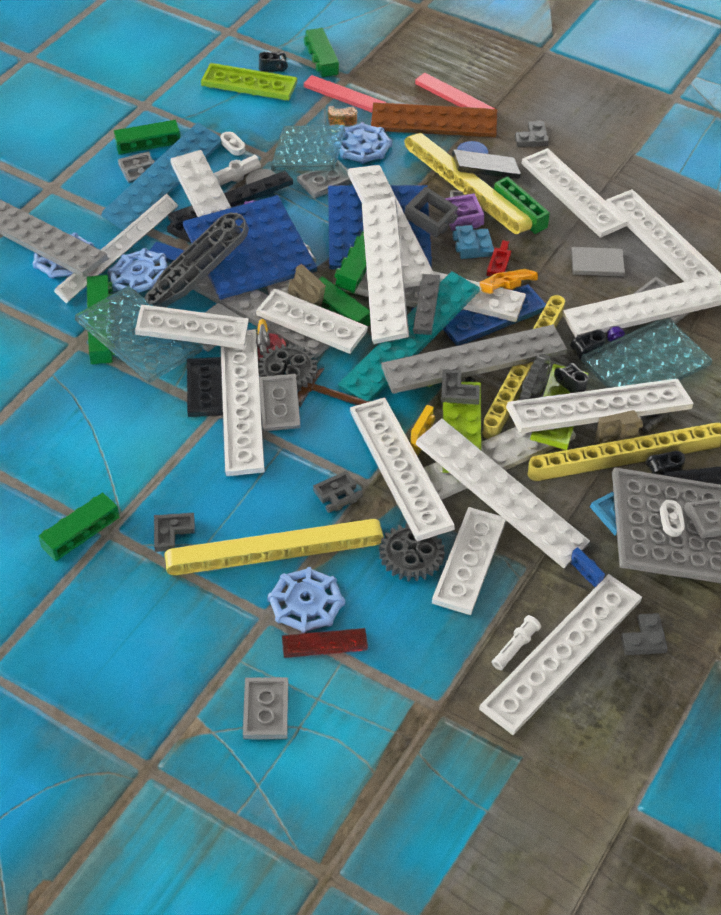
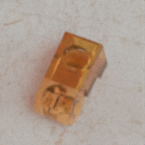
(342, 116)

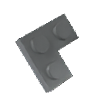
(535, 137)
(456, 392)
(168, 525)
(649, 639)

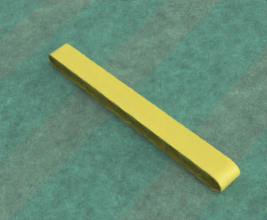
(468, 183)
(512, 386)
(623, 452)
(273, 547)

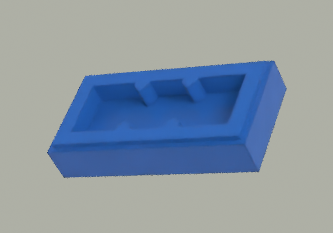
(586, 567)

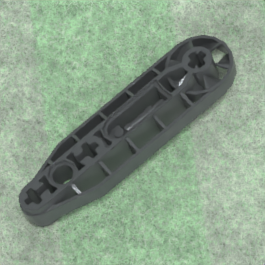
(198, 260)

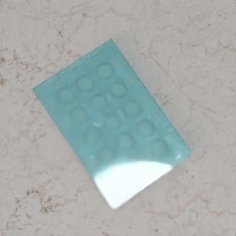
(114, 325)
(646, 356)

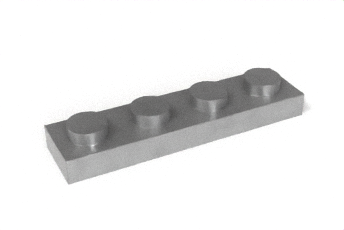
(426, 304)

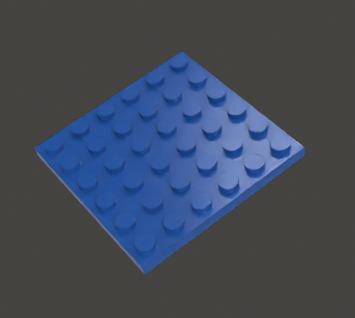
(347, 220)
(264, 256)

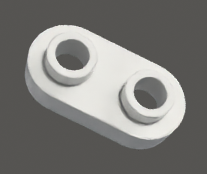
(232, 143)
(672, 518)

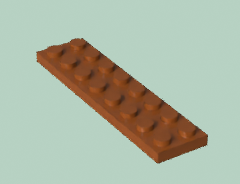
(435, 119)

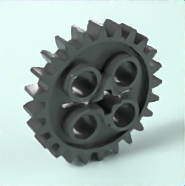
(278, 362)
(537, 378)
(410, 552)

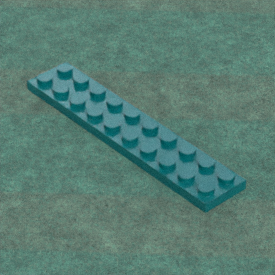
(368, 377)

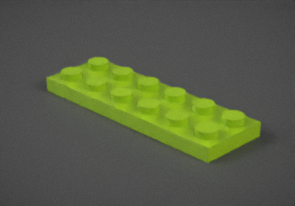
(249, 81)
(465, 419)
(559, 436)

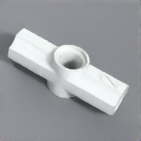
(237, 170)

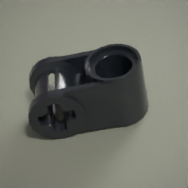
(270, 61)
(588, 342)
(571, 378)
(666, 462)

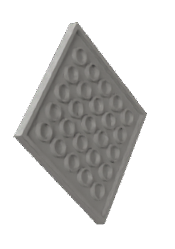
(640, 530)

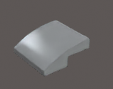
(135, 165)

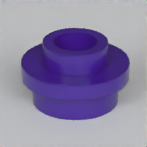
(615, 333)

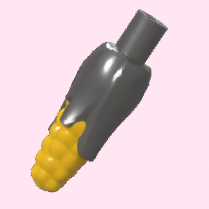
(262, 336)

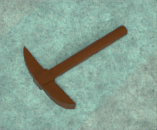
(326, 391)

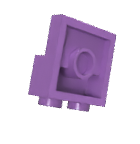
(468, 211)

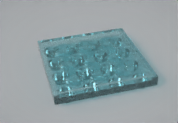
(308, 148)

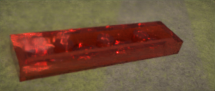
(324, 642)

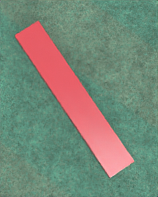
(448, 92)
(340, 93)

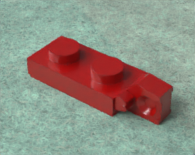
(499, 259)

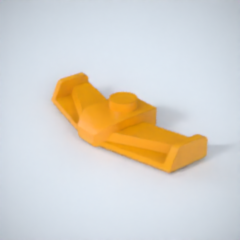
(507, 280)

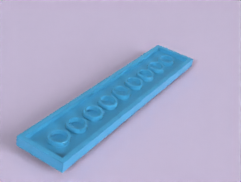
(158, 178)

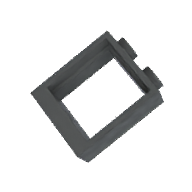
(423, 221)

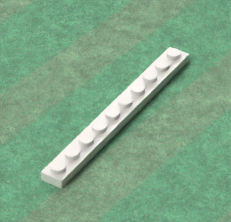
(120, 245)

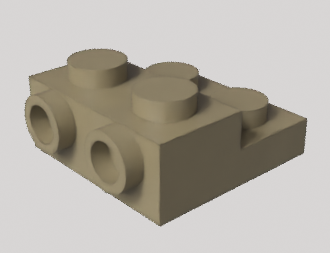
(306, 286)
(618, 427)

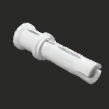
(521, 636)

